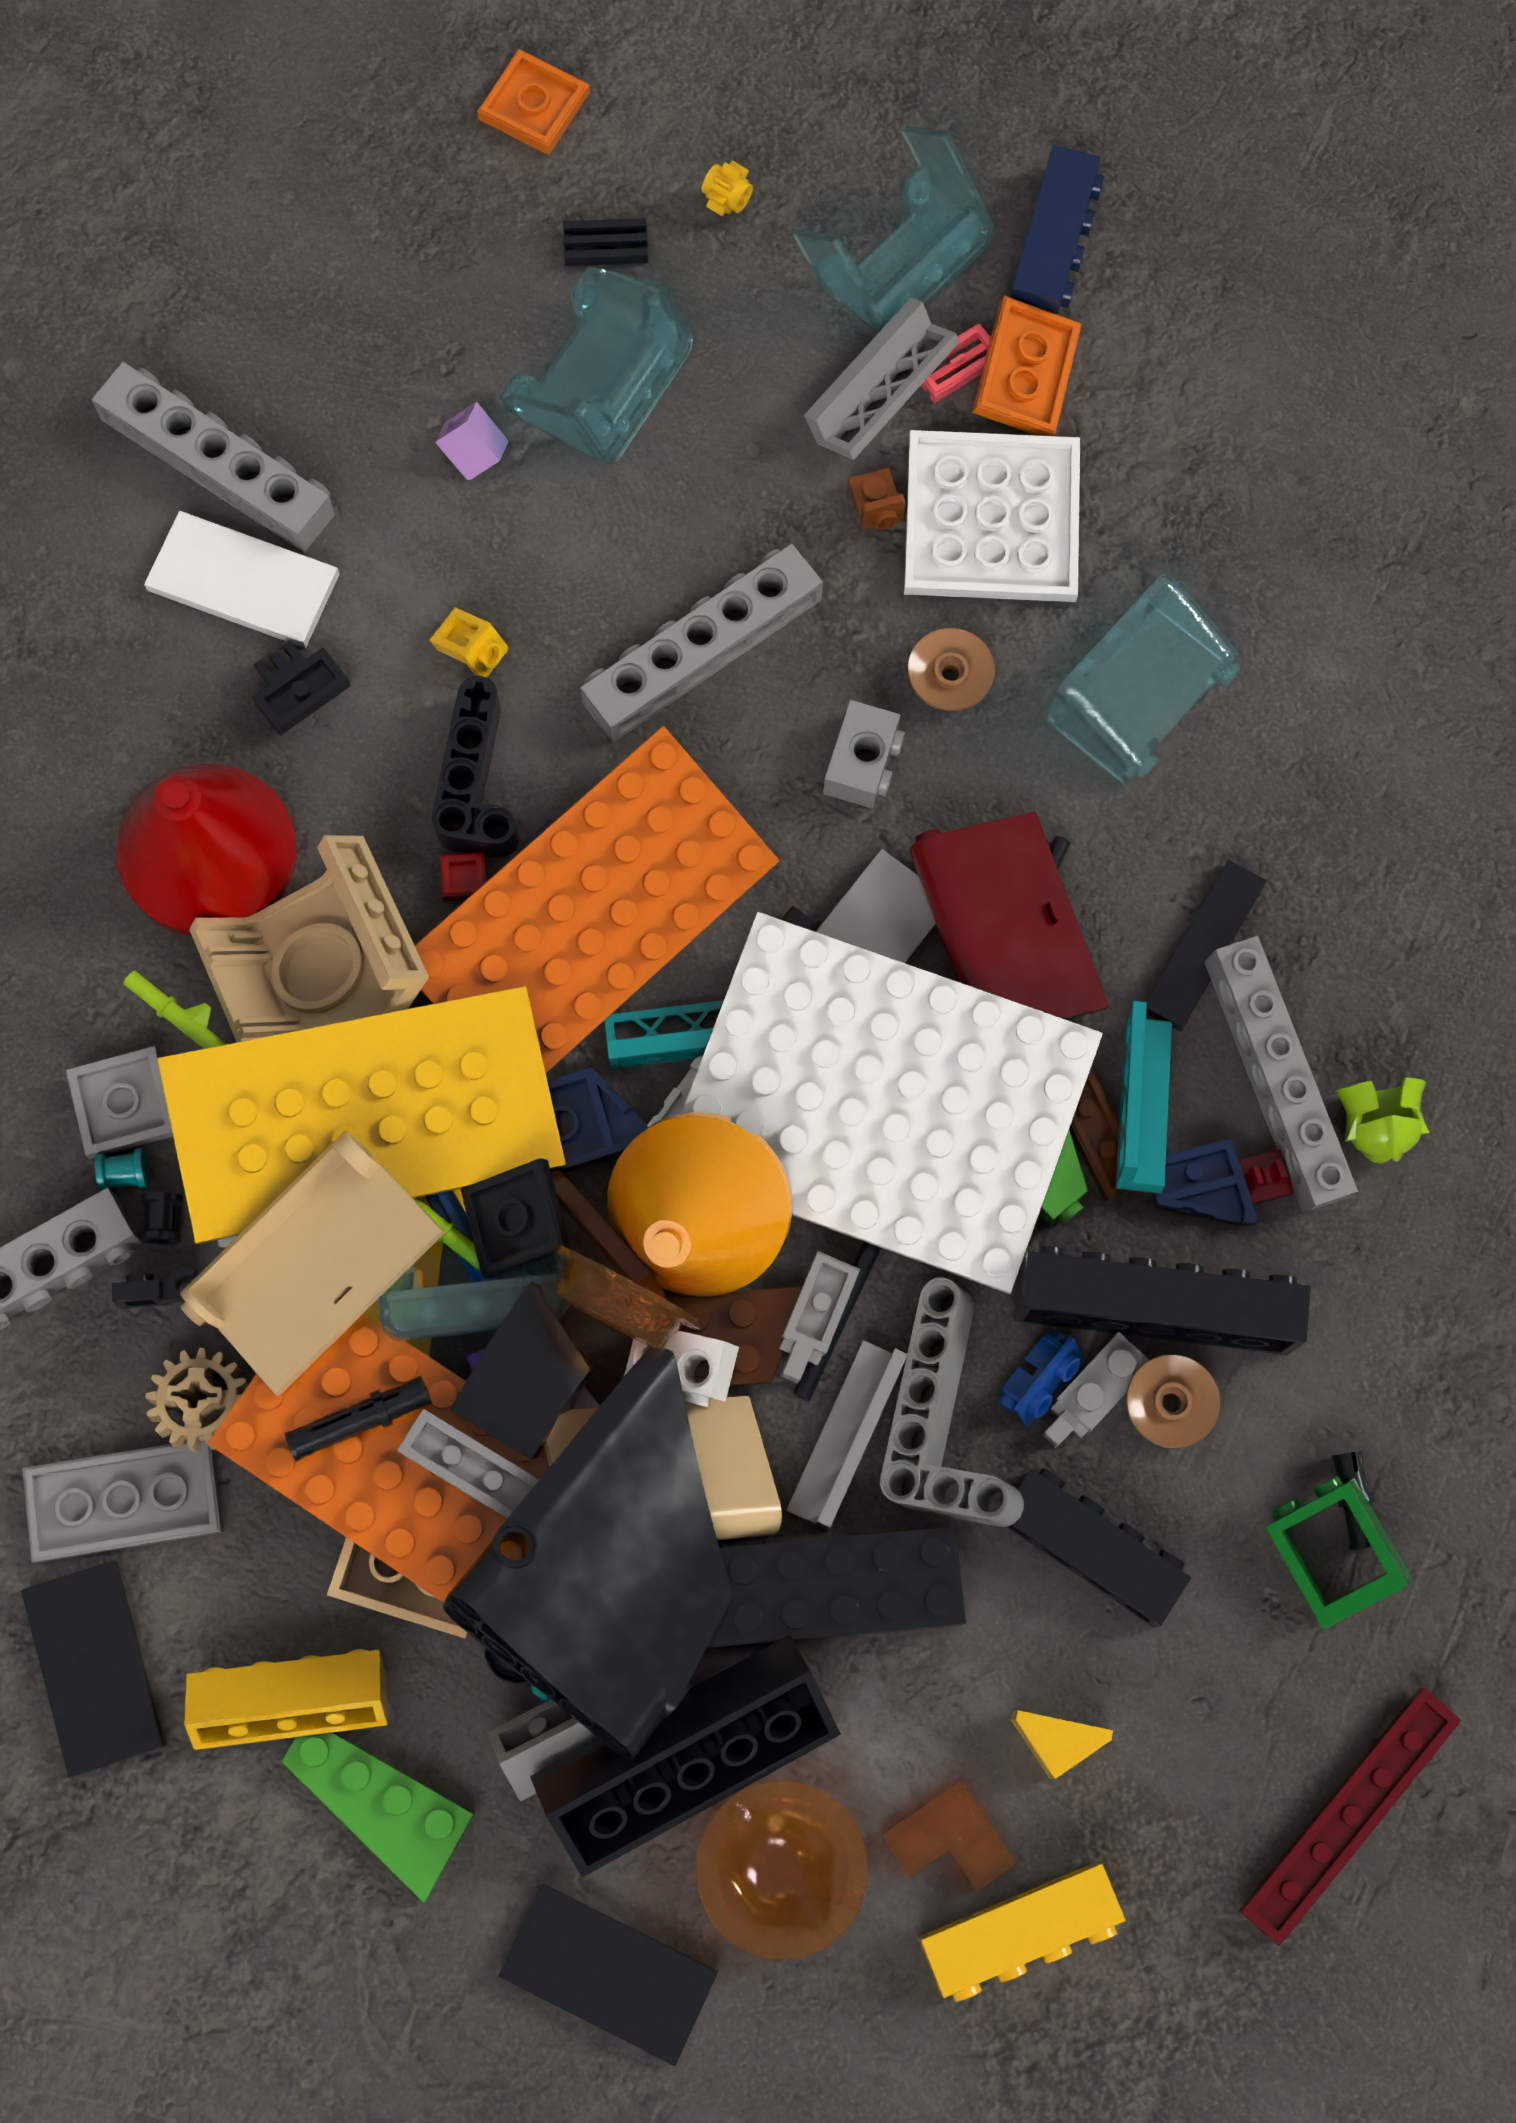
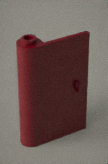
(1008, 915)

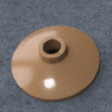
(951, 651)
(1196, 1398)

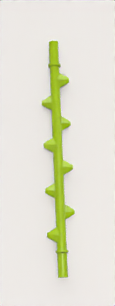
(194, 1024)

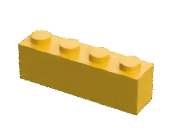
(286, 1699)
(1021, 1930)

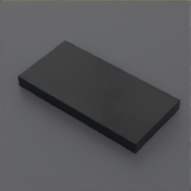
(93, 1668)
(608, 1974)

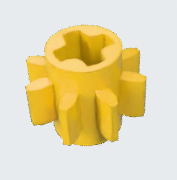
(727, 188)

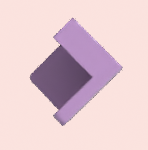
(472, 441)

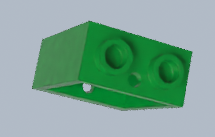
(1364, 1595)

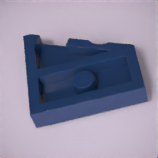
(1207, 1184)

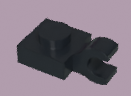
(144, 1291)

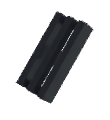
(605, 235)

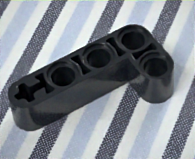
(475, 765)

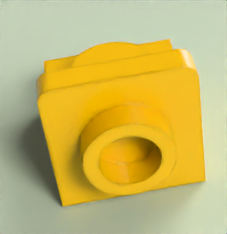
(470, 642)

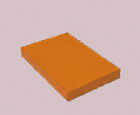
(1026, 367)

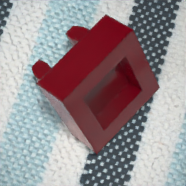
(1266, 1177)

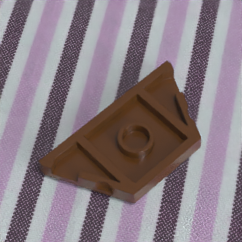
(747, 1320)

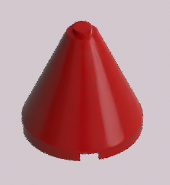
(205, 846)

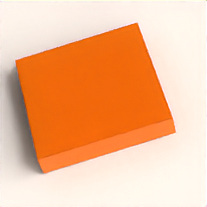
(533, 102)

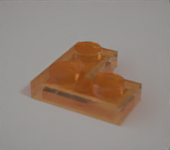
(953, 1824)

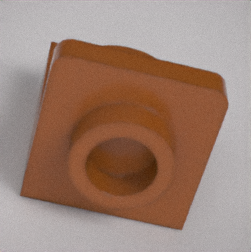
(876, 499)

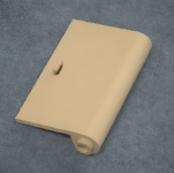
(311, 1263)
(729, 1459)

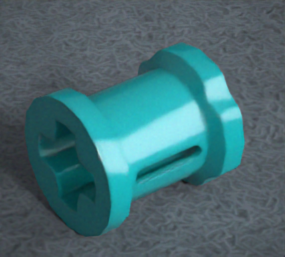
(122, 1170)

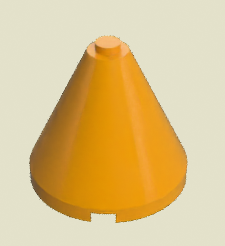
(700, 1203)

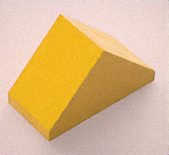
(1058, 1742)

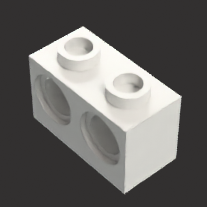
(689, 1352)

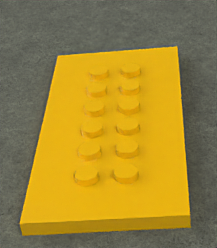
(426, 1089)

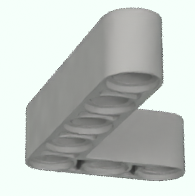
(935, 1419)

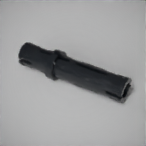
(360, 1417)

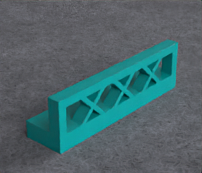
(655, 1047)
(1143, 1102)

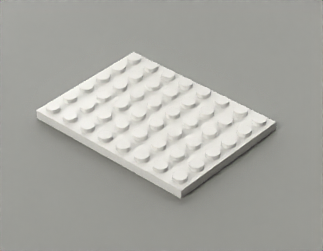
(896, 1097)

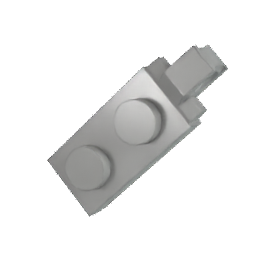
(816, 1313)
(1095, 1390)

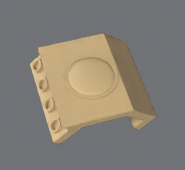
(316, 954)

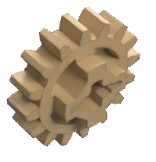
(178, 1397)

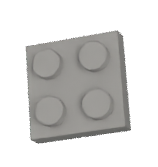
(120, 1102)

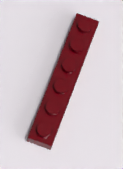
(1349, 1816)

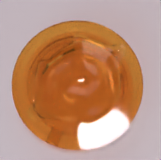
(619, 1301)
(782, 1870)

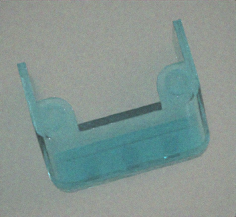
(924, 253)
(463, 1308)

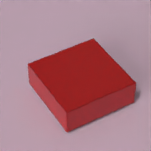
(462, 874)

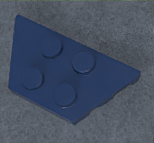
(591, 1119)

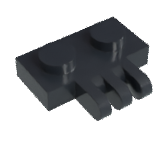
(297, 686)

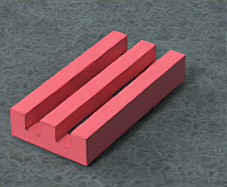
(967, 374)

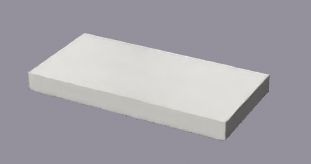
(242, 579)

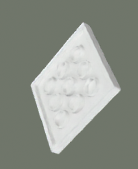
(992, 516)

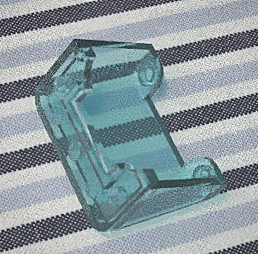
(609, 368)
(1143, 680)

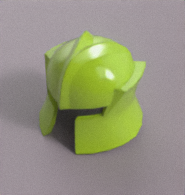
(1384, 1121)

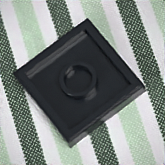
(514, 1218)

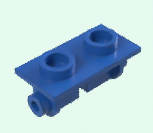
(1054, 1362)

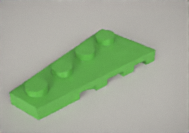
(388, 1810)

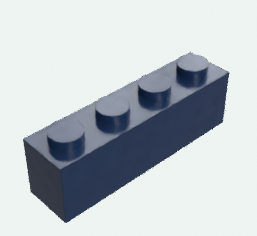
(1055, 229)

